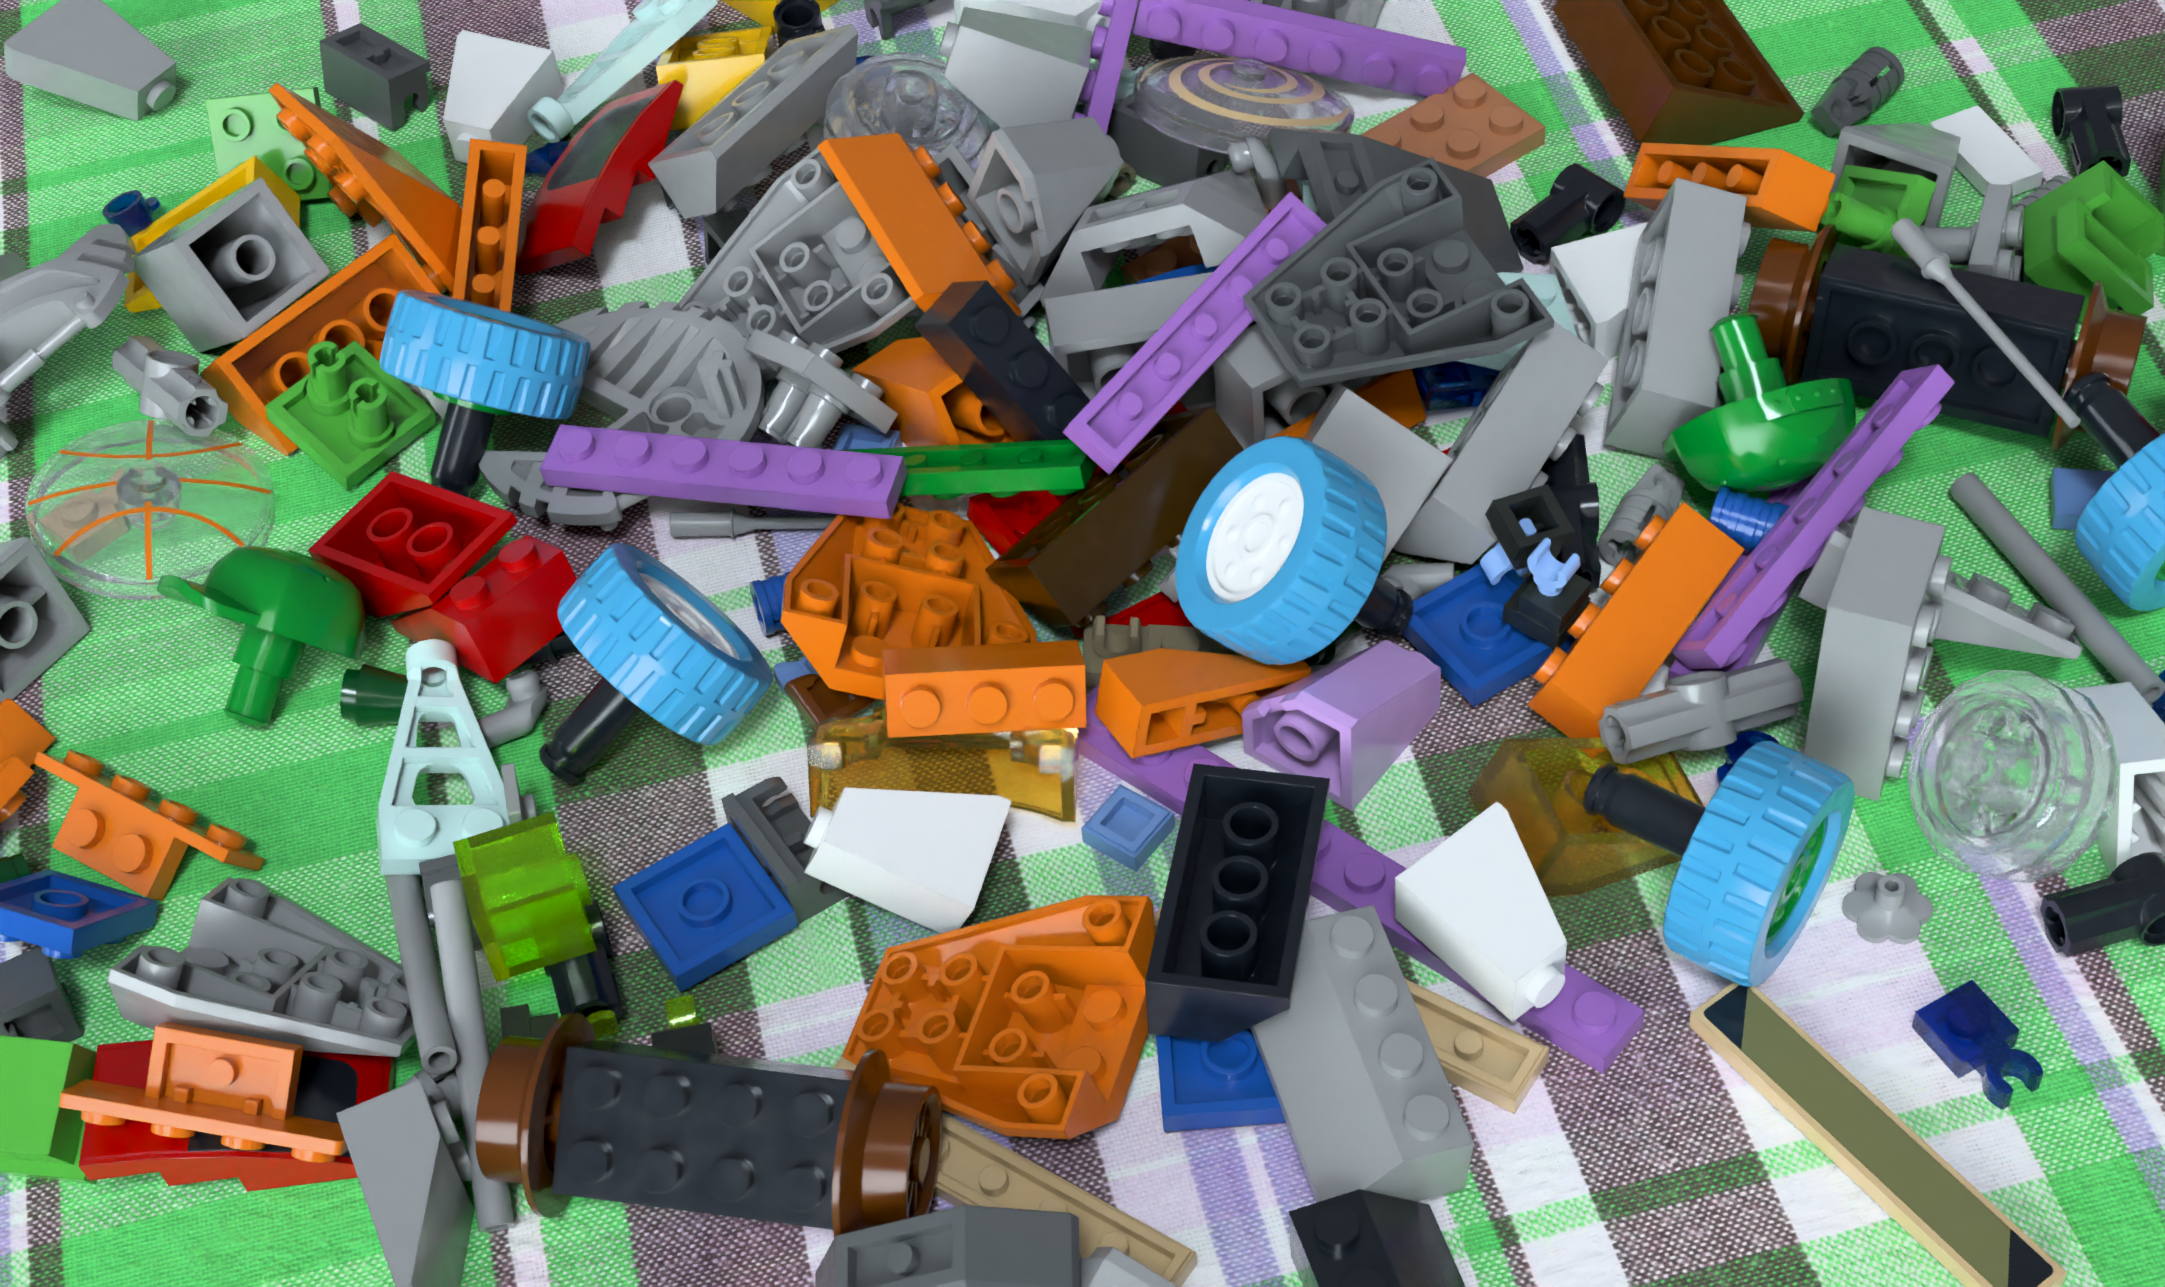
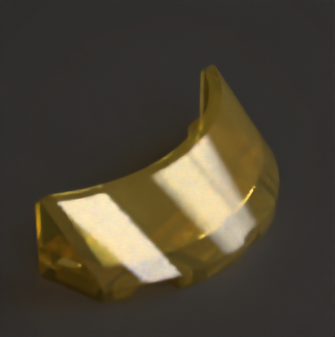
(1027, 767)

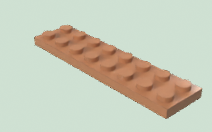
(1463, 128)

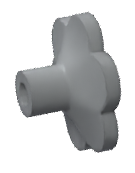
(1887, 908)

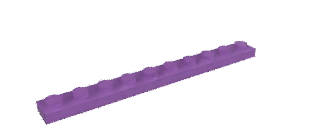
(1351, 875)

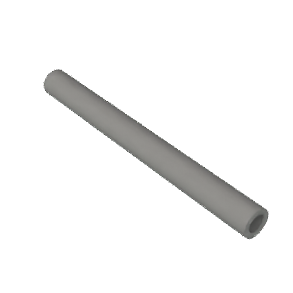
(2056, 587)
(421, 974)
(470, 1037)

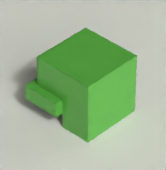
(2091, 233)
(35, 1132)

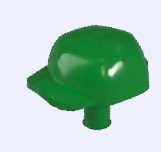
(1765, 431)
(284, 606)

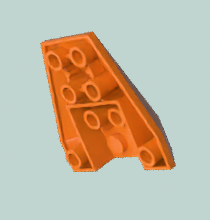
(377, 185)
(895, 587)
(1020, 1015)

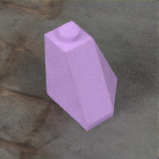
(1346, 719)

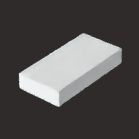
(1988, 153)

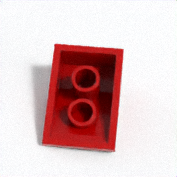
(410, 542)
(498, 608)

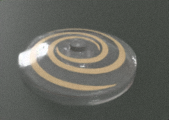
(1229, 98)

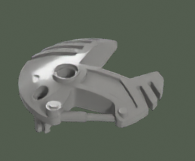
(55, 302)
(652, 375)

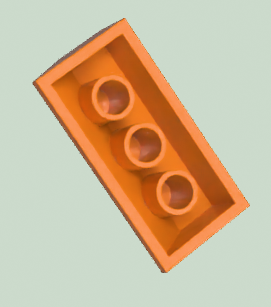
(914, 216)
(340, 310)

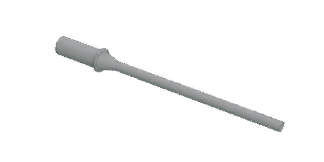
(1936, 266)
(736, 523)

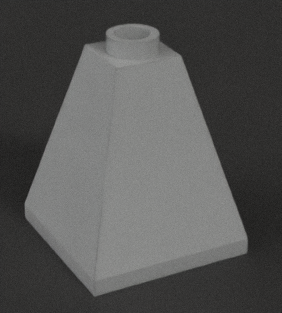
(1904, 149)
(35, 617)

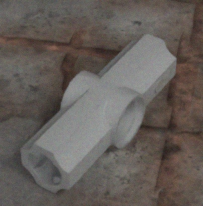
(169, 386)
(1700, 711)

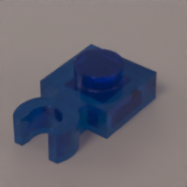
(1453, 384)
(1976, 1035)

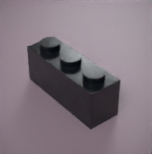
(1002, 362)

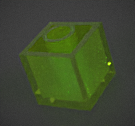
(525, 896)

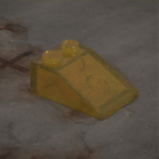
(1544, 793)

